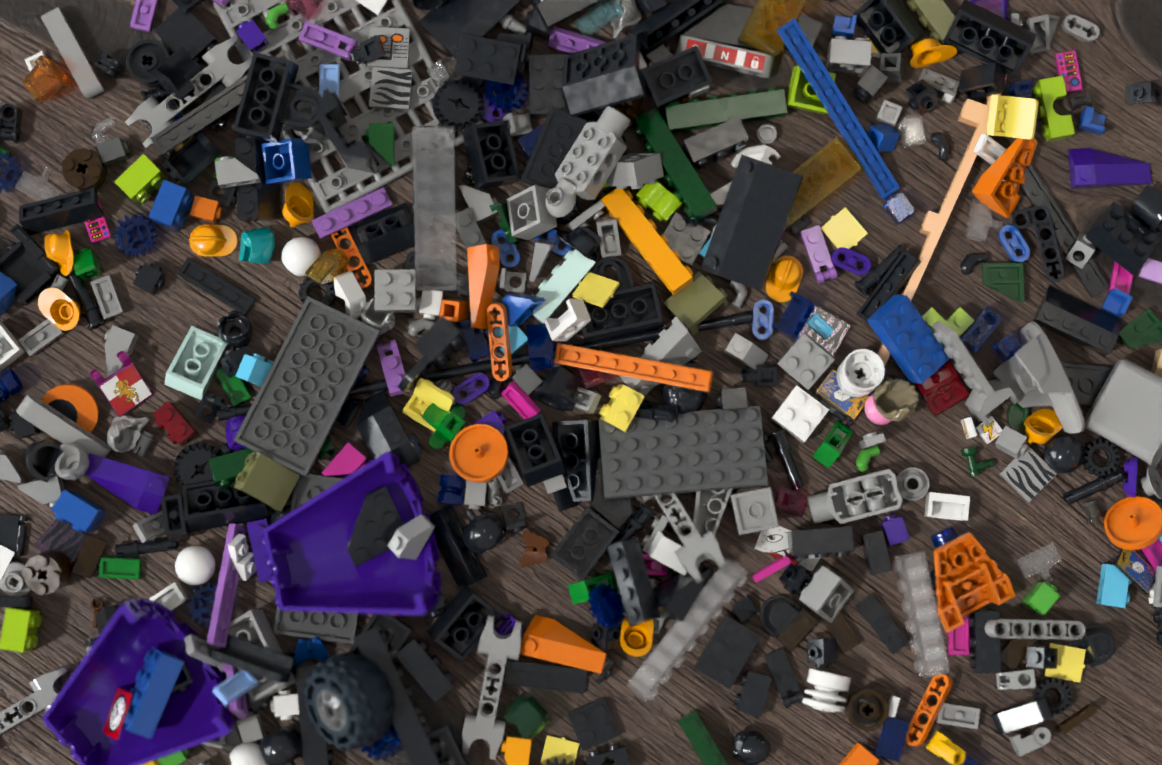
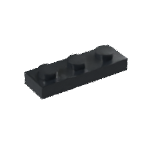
(882, 623)

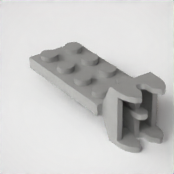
(985, 394)

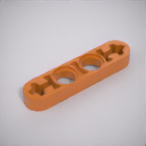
(351, 252)
(495, 341)
(932, 712)

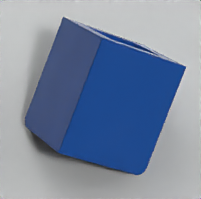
(844, 26)
(1091, 121)
(883, 137)
(1116, 302)

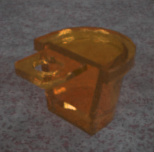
(46, 79)

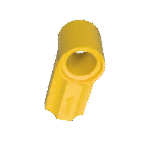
(943, 747)

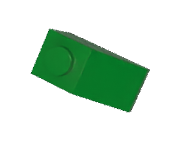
(382, 140)
(87, 264)
(832, 444)
(580, 590)

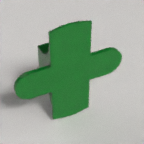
(446, 424)

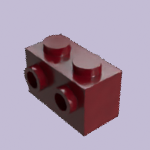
(175, 423)

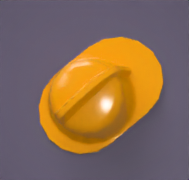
(930, 52)
(298, 205)
(213, 240)
(60, 250)
(784, 278)
(59, 308)
(1042, 426)
(638, 639)

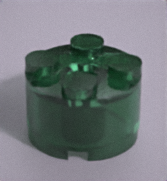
(527, 716)

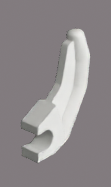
(759, 152)

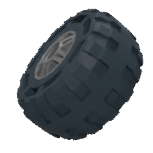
(348, 701)

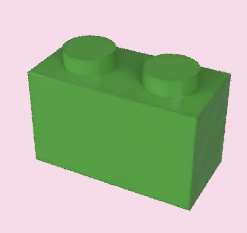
(1041, 597)

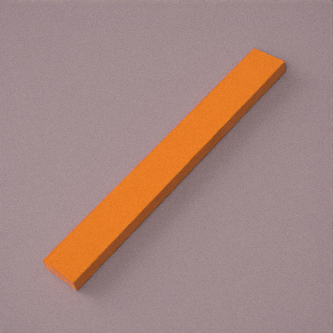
(633, 367)

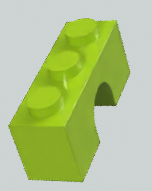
(1054, 125)

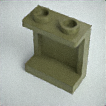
(696, 302)
(266, 480)

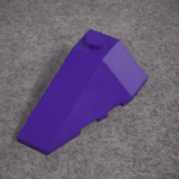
(1101, 169)
(132, 484)

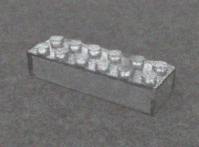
(921, 614)

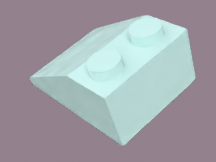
(195, 363)

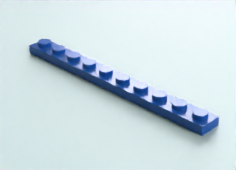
(838, 108)

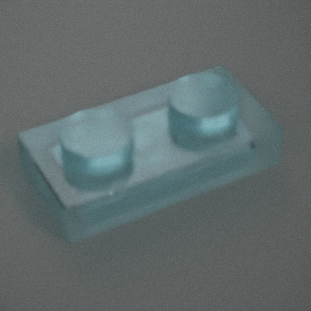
(595, 18)

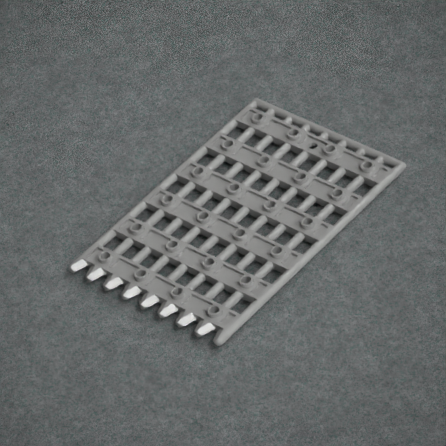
(350, 87)

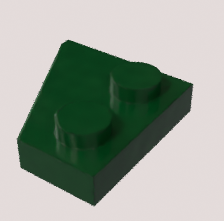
(502, 209)
(1005, 279)
(1142, 330)

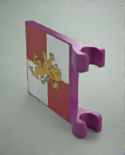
(124, 387)

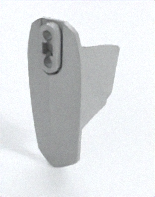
(1040, 379)

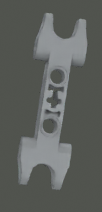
(219, 68)
(695, 547)
(44, 694)
(485, 725)

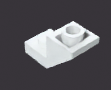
(349, 290)

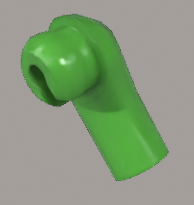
(274, 13)
(864, 457)

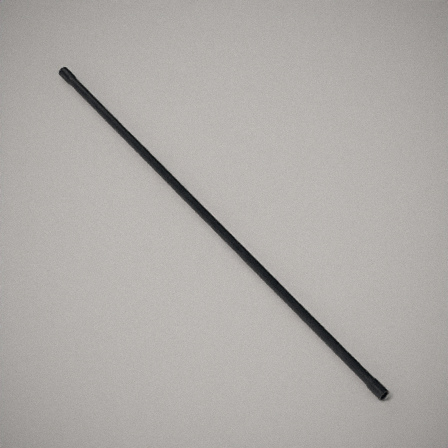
(733, 320)

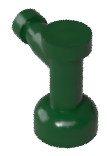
(973, 466)

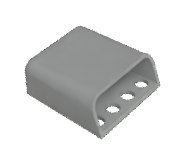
(1130, 411)

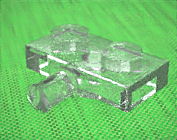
(37, 187)
(980, 221)
(1039, 562)

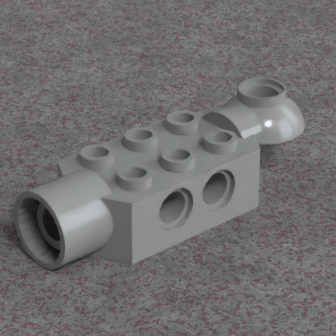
(588, 162)
(867, 495)

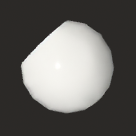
(300, 255)
(195, 565)
(247, 754)

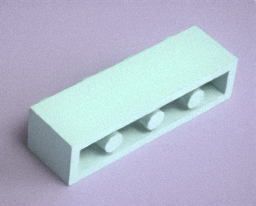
(562, 283)

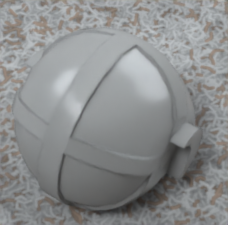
(379, 321)
(72, 462)

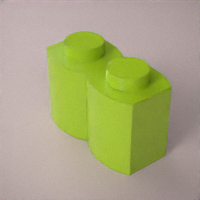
(658, 200)

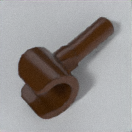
(96, 610)

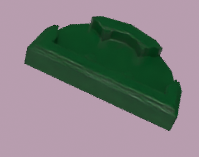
(1016, 416)

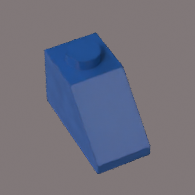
(521, 307)

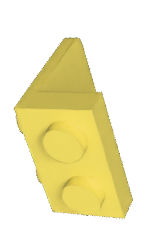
(1012, 117)
(423, 396)
(621, 406)

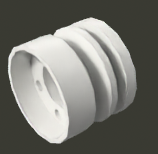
(870, 369)
(826, 690)

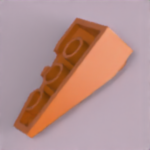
(1001, 181)
(483, 274)
(555, 643)

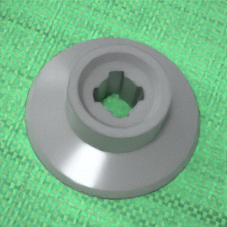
(1152, 483)
(14, 571)

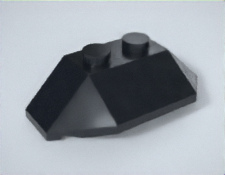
(384, 431)

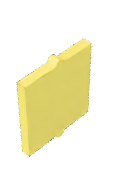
(844, 230)
(595, 289)
(1069, 663)
(559, 748)

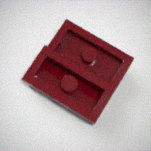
(942, 389)

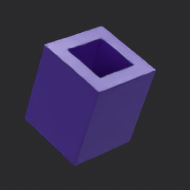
(252, 36)
(894, 530)

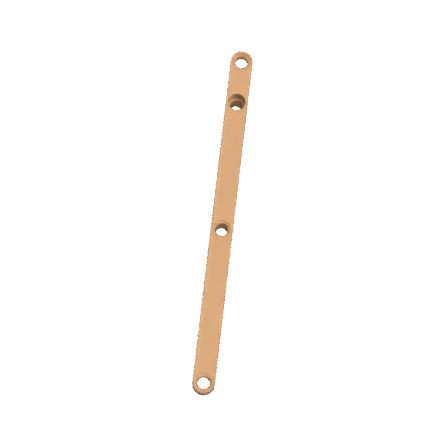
(975, 115)

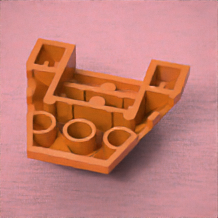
(967, 580)

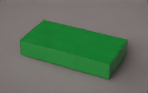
(234, 388)
(120, 568)

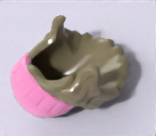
(891, 401)

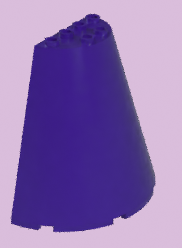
(312, 556)
(113, 662)

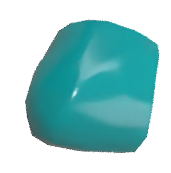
(257, 245)

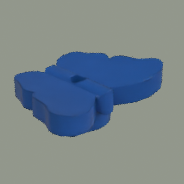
(310, 649)

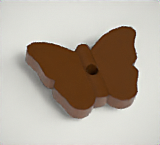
(533, 541)

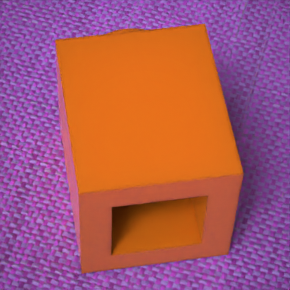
(206, 209)
(454, 309)

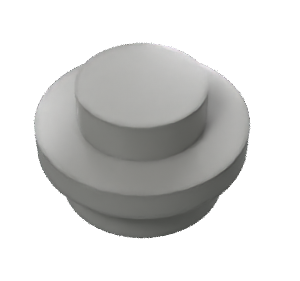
(766, 133)

